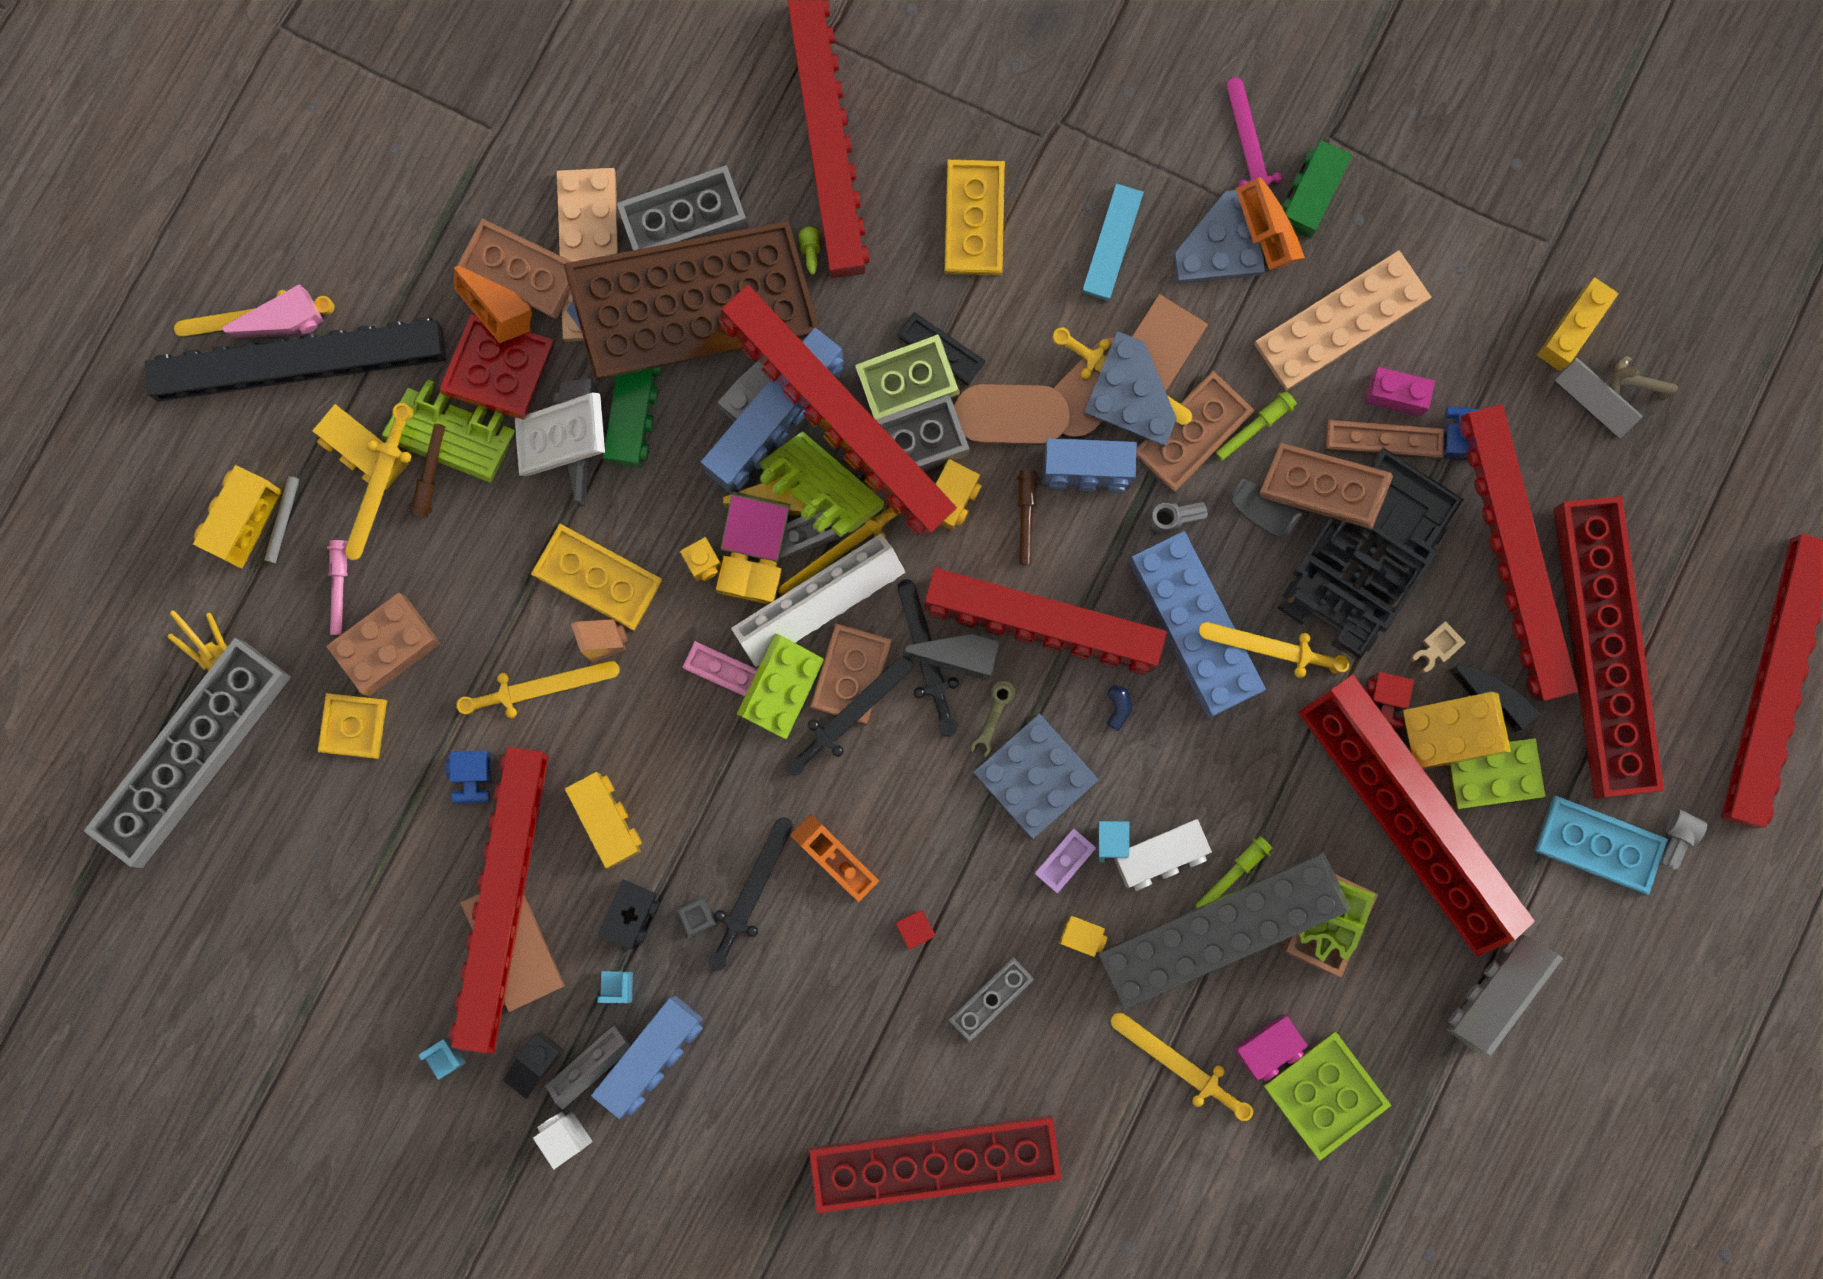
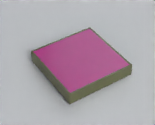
(755, 526)

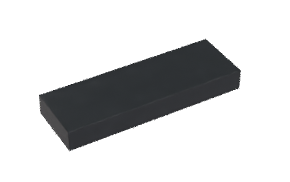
(963, 361)

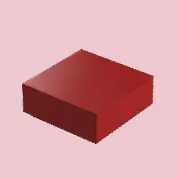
(915, 929)

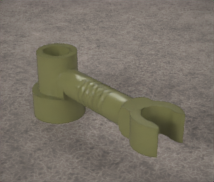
(994, 713)

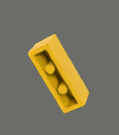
(1577, 324)
(350, 439)
(604, 819)

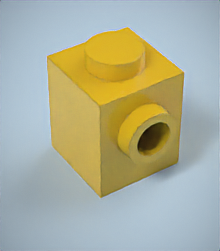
(701, 560)

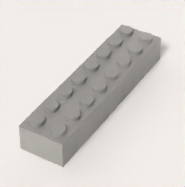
(187, 754)

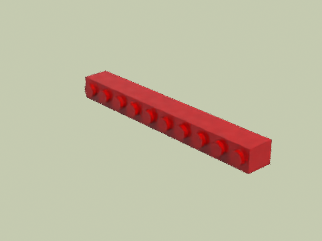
(826, 137)
(1518, 553)
(1777, 686)
(499, 901)

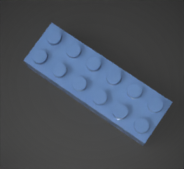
(764, 424)
(1183, 601)

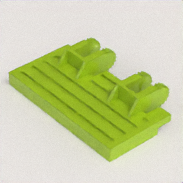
(465, 442)
(820, 485)

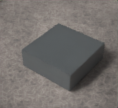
(696, 917)

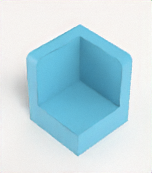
(1113, 840)
(616, 987)
(443, 1058)

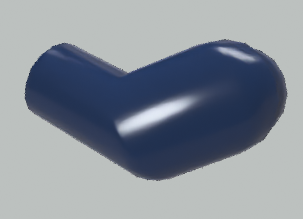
(1122, 704)

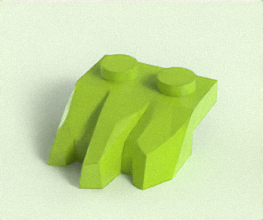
(1345, 930)

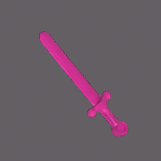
(1248, 134)

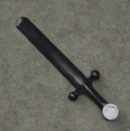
(932, 674)
(849, 715)
(750, 893)

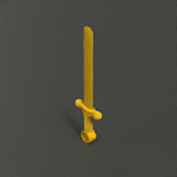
(215, 322)
(1096, 358)
(378, 480)
(873, 525)
(1300, 654)
(538, 687)
(1181, 1066)

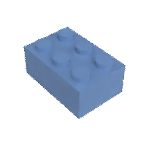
(1089, 464)

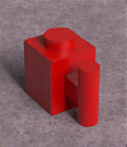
(1390, 694)

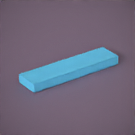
(1112, 242)

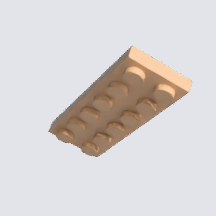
(585, 223)
(1342, 320)

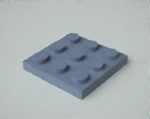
(1036, 776)

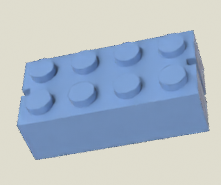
(647, 1057)

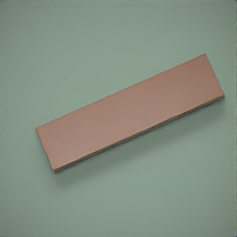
(1371, 437)

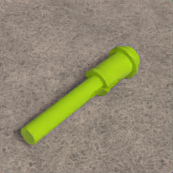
(1269, 415)
(1244, 863)

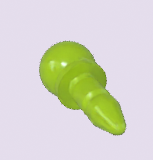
(810, 239)

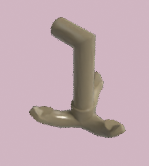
(1629, 376)

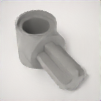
(1178, 515)
(1684, 831)

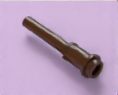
(425, 486)
(1026, 501)

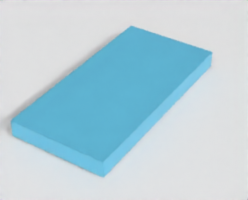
(1600, 845)

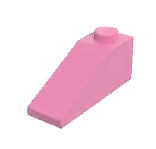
(284, 315)

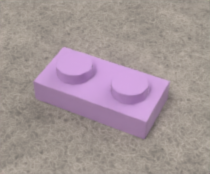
(1065, 860)

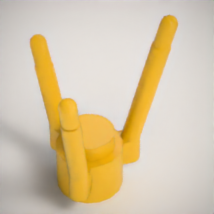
(208, 653)

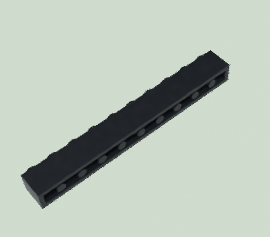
(295, 360)

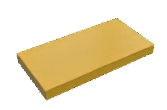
(974, 217)
(597, 577)

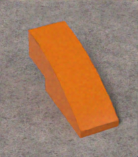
(1269, 224)

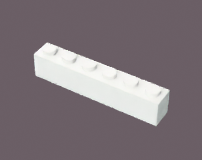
(820, 597)

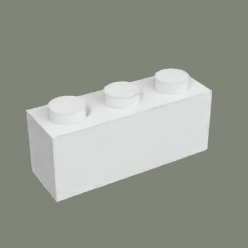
(1164, 855)
(561, 1138)

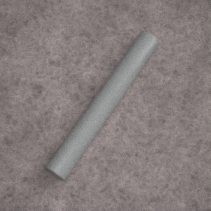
(281, 519)

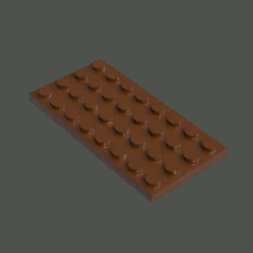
(668, 298)

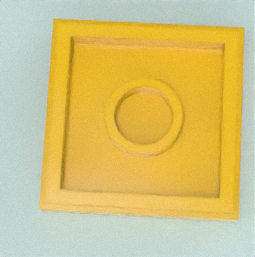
(352, 726)

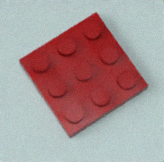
(496, 373)

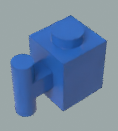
(1454, 444)
(470, 769)

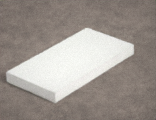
(560, 435)

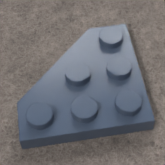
(1219, 246)
(1131, 392)

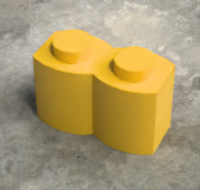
(749, 579)

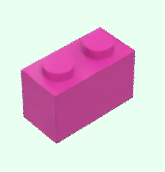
(1399, 391)
(1271, 1048)

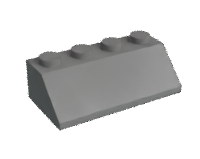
(1503, 994)

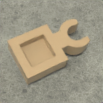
(1440, 644)

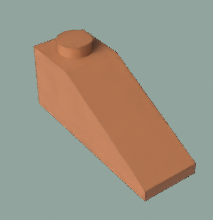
(599, 638)

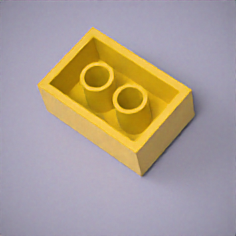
(237, 516)
(1457, 730)

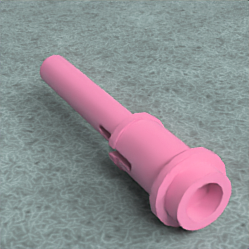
(337, 571)

